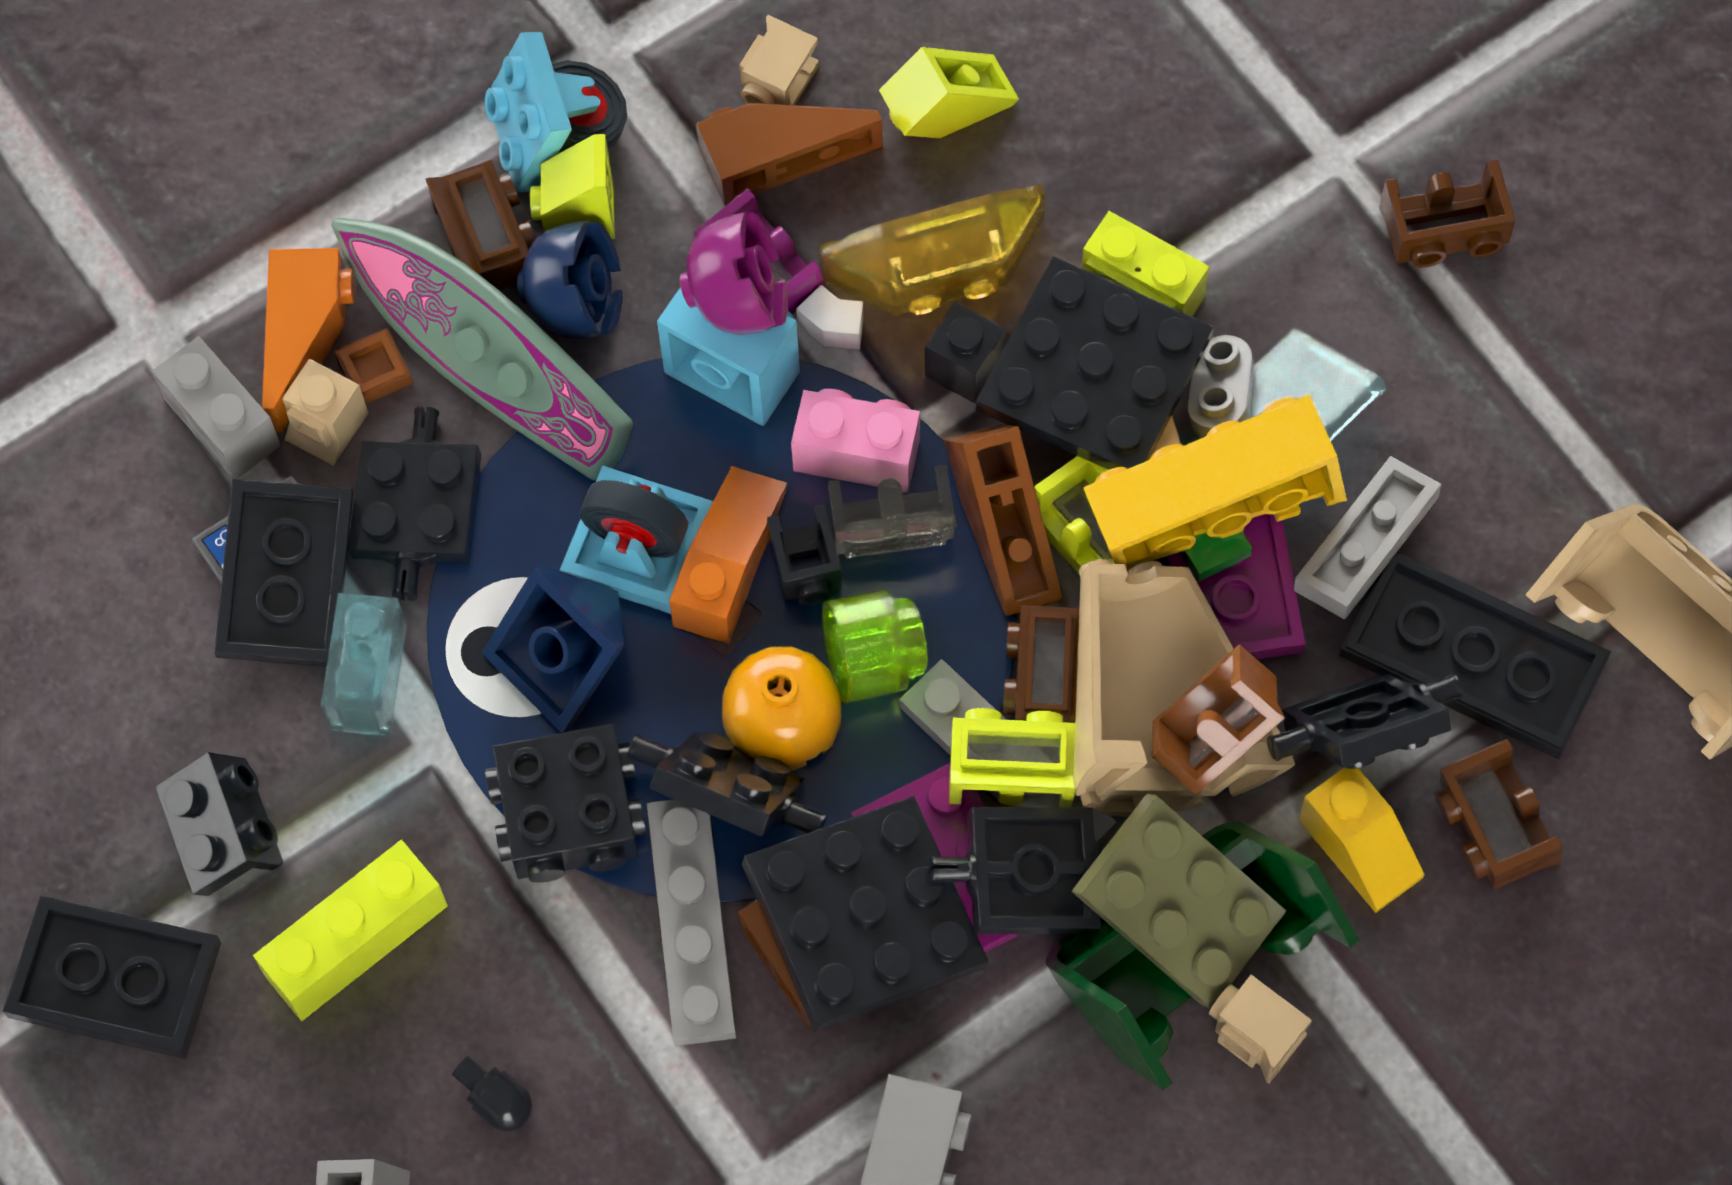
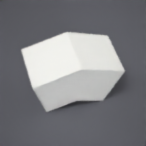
(831, 319)

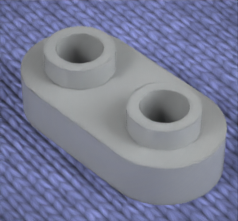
(1221, 378)

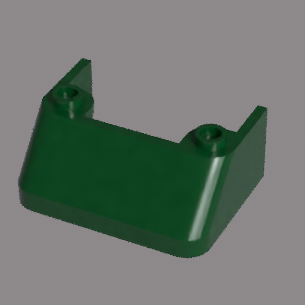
(1130, 996)

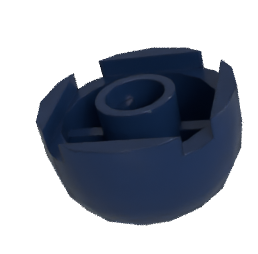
(570, 280)

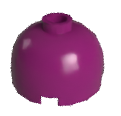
(733, 276)

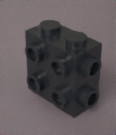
(565, 803)

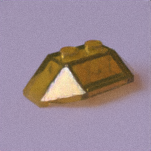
(937, 253)

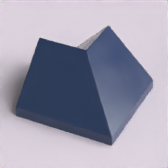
(558, 642)

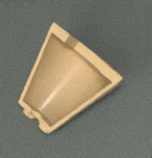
(1138, 651)

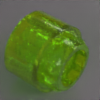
(873, 644)

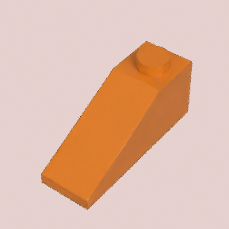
(302, 317)
(725, 555)

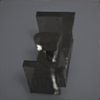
(894, 519)

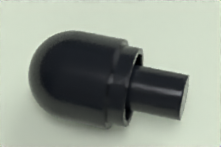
(495, 1095)

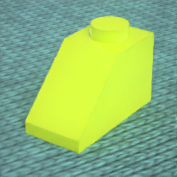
(946, 92)
(576, 187)

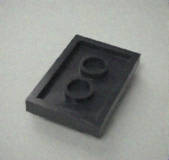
(282, 571)
(112, 977)

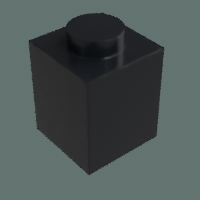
(964, 351)

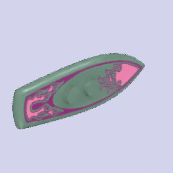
(485, 345)

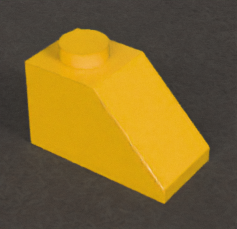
(1361, 837)

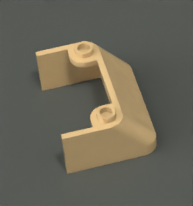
(1661, 599)

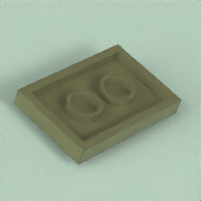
(1178, 900)

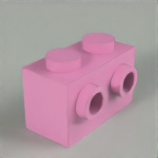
(855, 438)

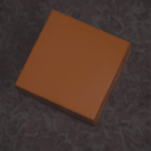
(374, 365)

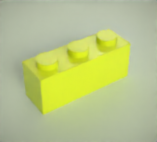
(351, 930)

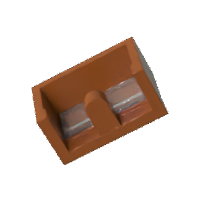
(1216, 720)

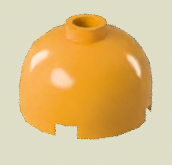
(782, 706)

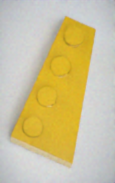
(1217, 483)

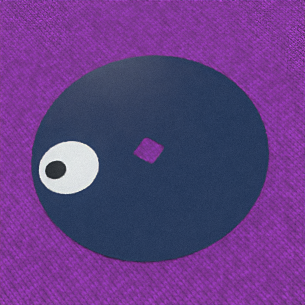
(667, 677)

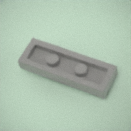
(1367, 537)

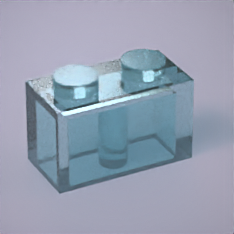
(364, 664)

